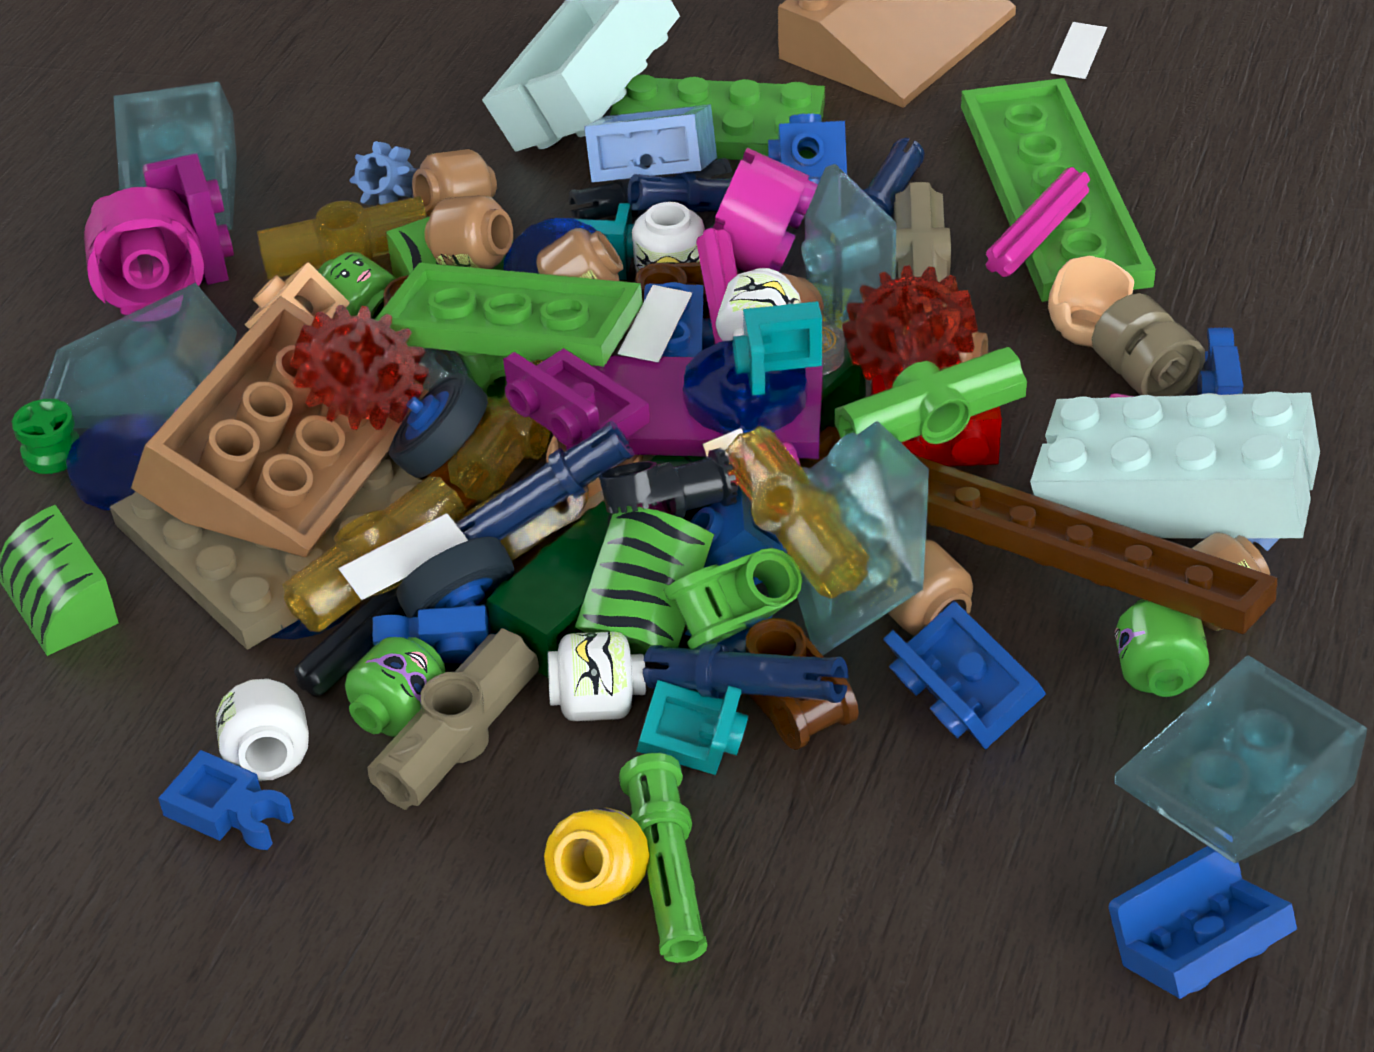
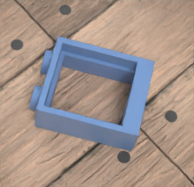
(663, 139)

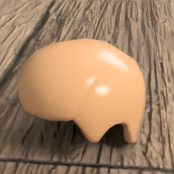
(1083, 293)

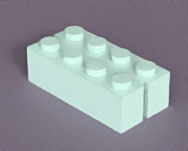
(577, 68)
(1184, 462)

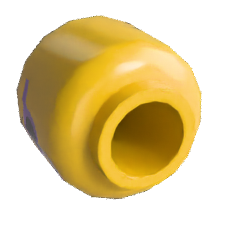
(596, 856)

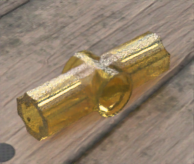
(335, 230)
(496, 449)
(797, 512)
(320, 590)

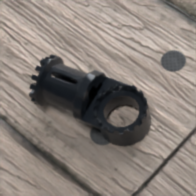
(675, 487)

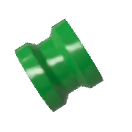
(45, 434)

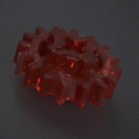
(880, 325)
(358, 367)

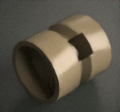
(1148, 347)

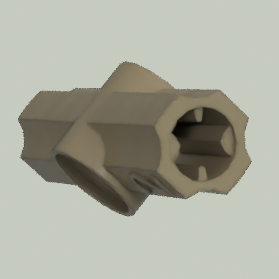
(921, 231)
(453, 719)

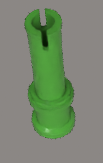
(666, 826)

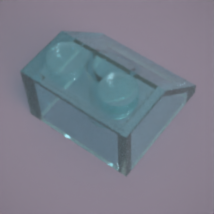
(845, 243)

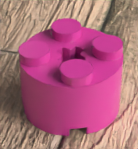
(759, 207)
(141, 247)

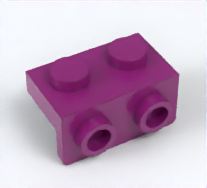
(203, 200)
(571, 397)

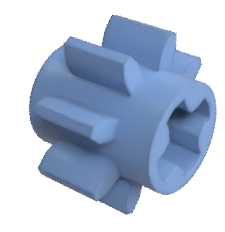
(382, 162)

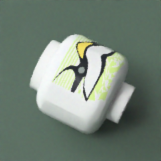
(666, 235)
(752, 290)
(594, 676)
(262, 728)

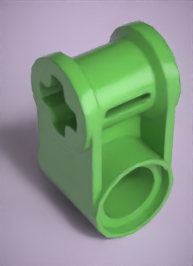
(725, 600)

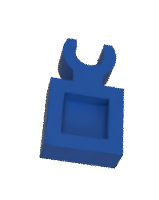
(1221, 365)
(450, 631)
(220, 795)

